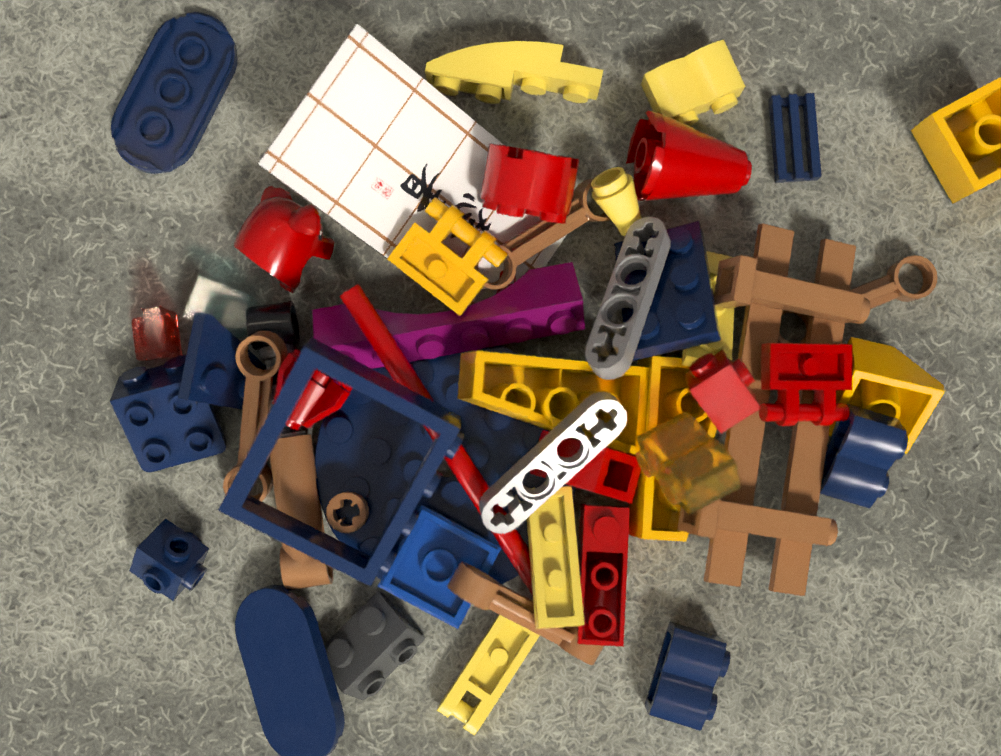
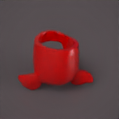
(283, 237)

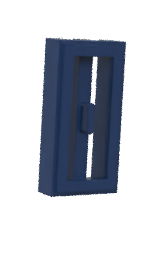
(793, 102)

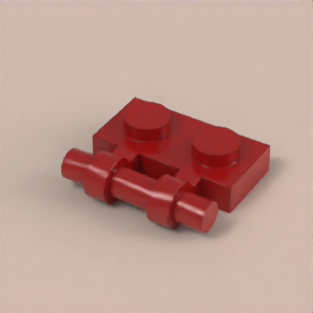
(805, 367)

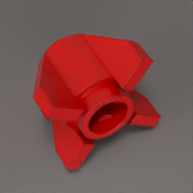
(319, 399)

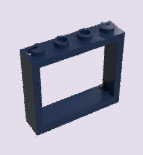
(305, 538)

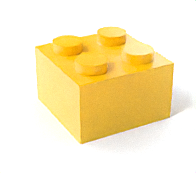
(964, 141)

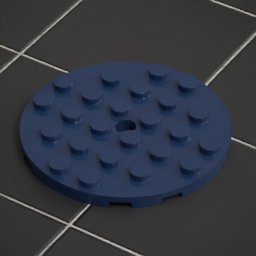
(379, 451)

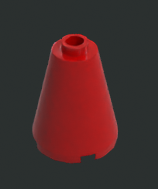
(683, 161)

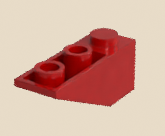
(603, 573)

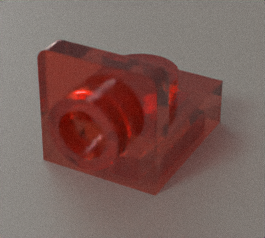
(156, 334)

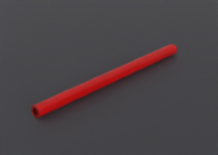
(461, 463)

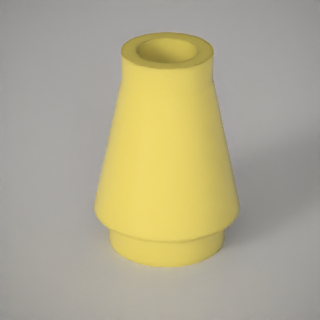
(617, 197)

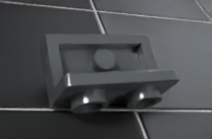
(371, 647)

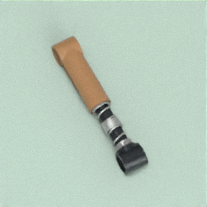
(292, 456)

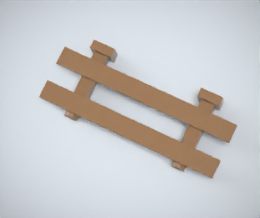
(766, 290)

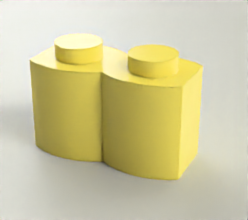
(694, 84)

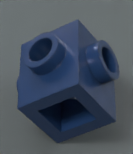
(170, 560)

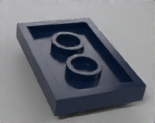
(684, 301)

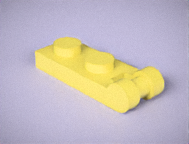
(488, 672)

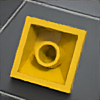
(890, 385)

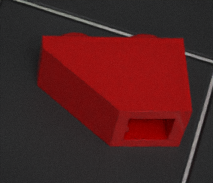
(606, 474)

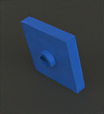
(429, 561)

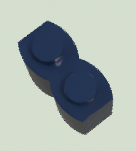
(861, 455)
(686, 676)

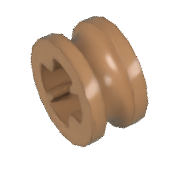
(338, 502)

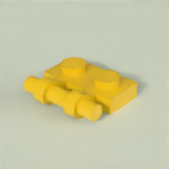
(437, 266)

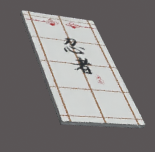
(380, 146)

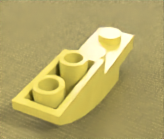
(494, 67)

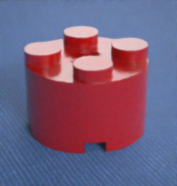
(528, 183)

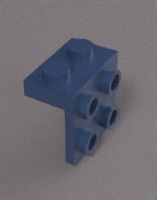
(161, 425)

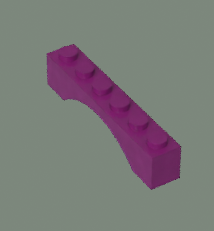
(535, 306)

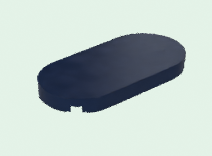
(174, 93)
(289, 673)

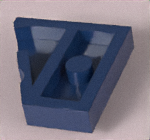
(211, 365)

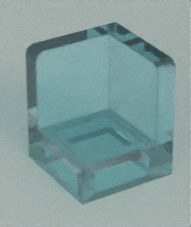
(221, 302)

